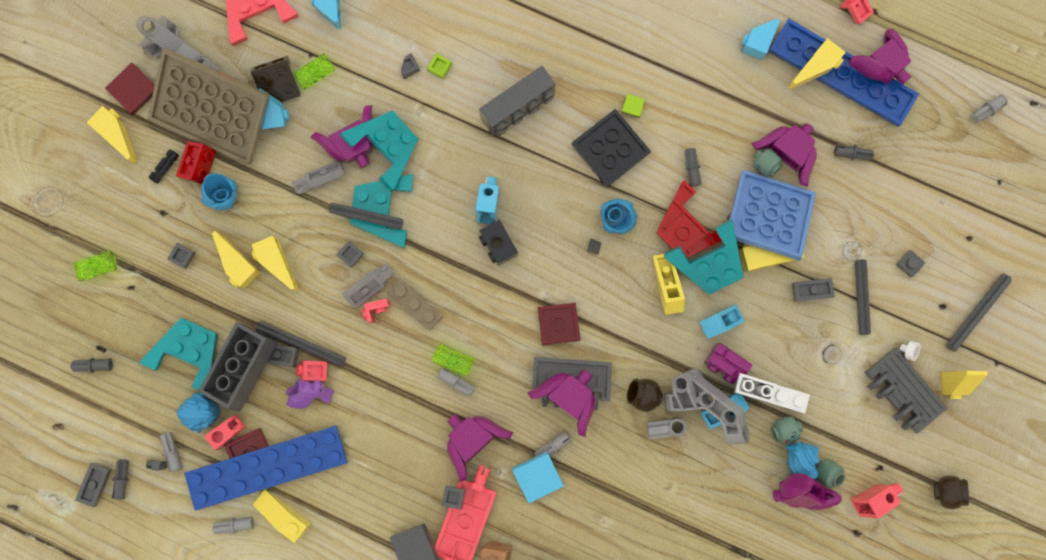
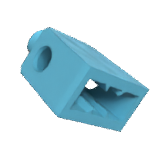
(487, 201)

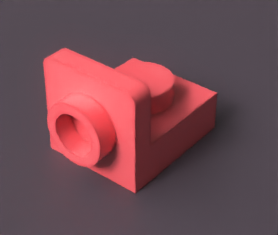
(859, 9)
(377, 306)
(312, 370)

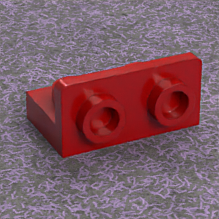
(195, 162)

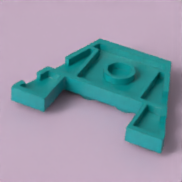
(391, 138)
(377, 199)
(714, 268)
(189, 343)

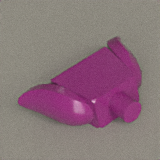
(886, 62)
(794, 147)
(341, 150)
(571, 395)
(469, 439)
(802, 491)

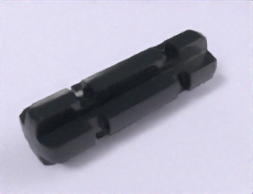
(163, 166)

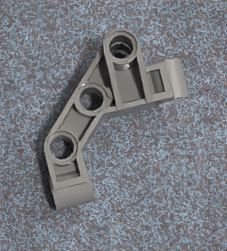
(165, 35)
(691, 393)

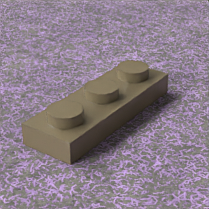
(415, 304)

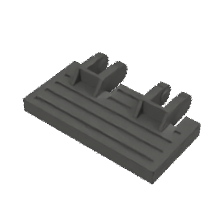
(600, 382)
(906, 389)

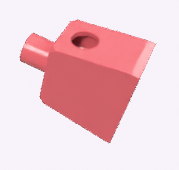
(877, 500)

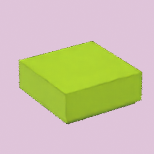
(439, 66)
(633, 106)

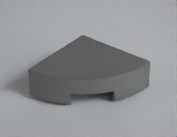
(409, 66)
(156, 465)

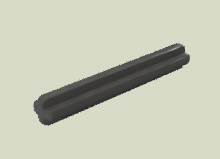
(367, 216)
(862, 297)

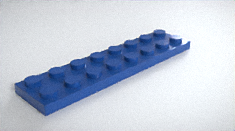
(890, 101)
(265, 467)

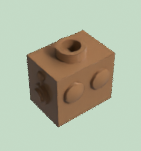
(495, 551)

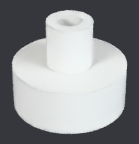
(911, 350)

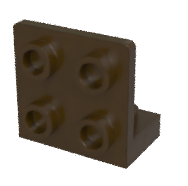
(276, 79)

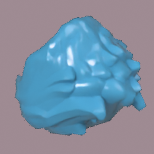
(218, 192)
(618, 216)
(198, 412)
(803, 458)

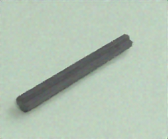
(979, 312)
(300, 343)

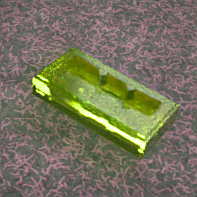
(314, 71)
(95, 266)
(453, 359)

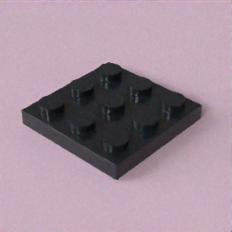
(611, 148)

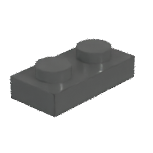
(813, 290)
(284, 356)
(93, 484)

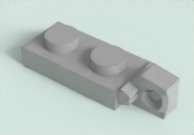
(319, 176)
(368, 286)

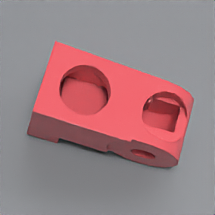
(224, 432)

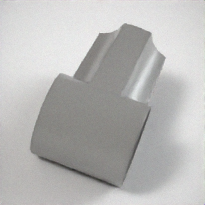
(663, 428)

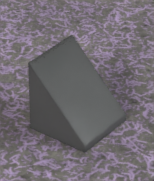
(594, 246)

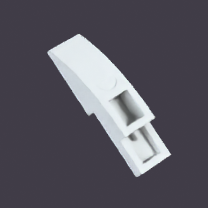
(771, 393)

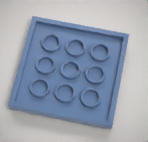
(771, 214)

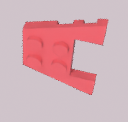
(245, 9)

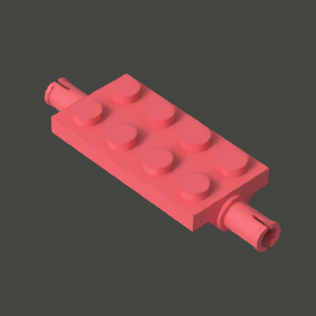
(464, 527)

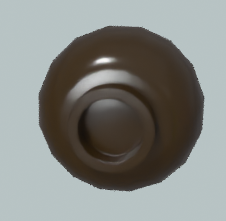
(644, 394)
(952, 492)

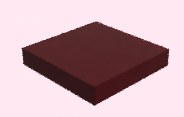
(131, 88)
(558, 324)
(250, 442)

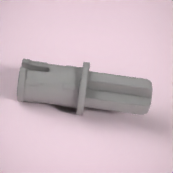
(989, 108)
(455, 381)
(555, 444)
(170, 452)
(233, 525)

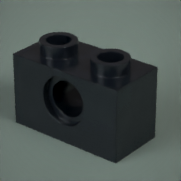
(506, 251)

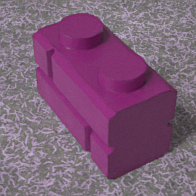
(727, 363)

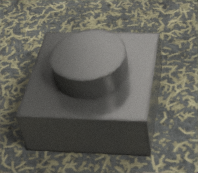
(350, 254)
(181, 255)
(910, 263)
(453, 497)

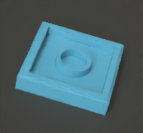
(537, 477)

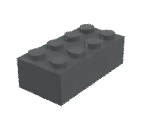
(518, 101)
(238, 367)

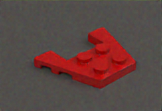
(682, 229)

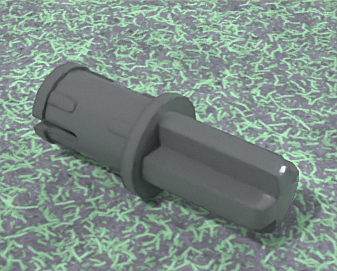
(853, 152)
(692, 167)
(92, 365)
(120, 479)

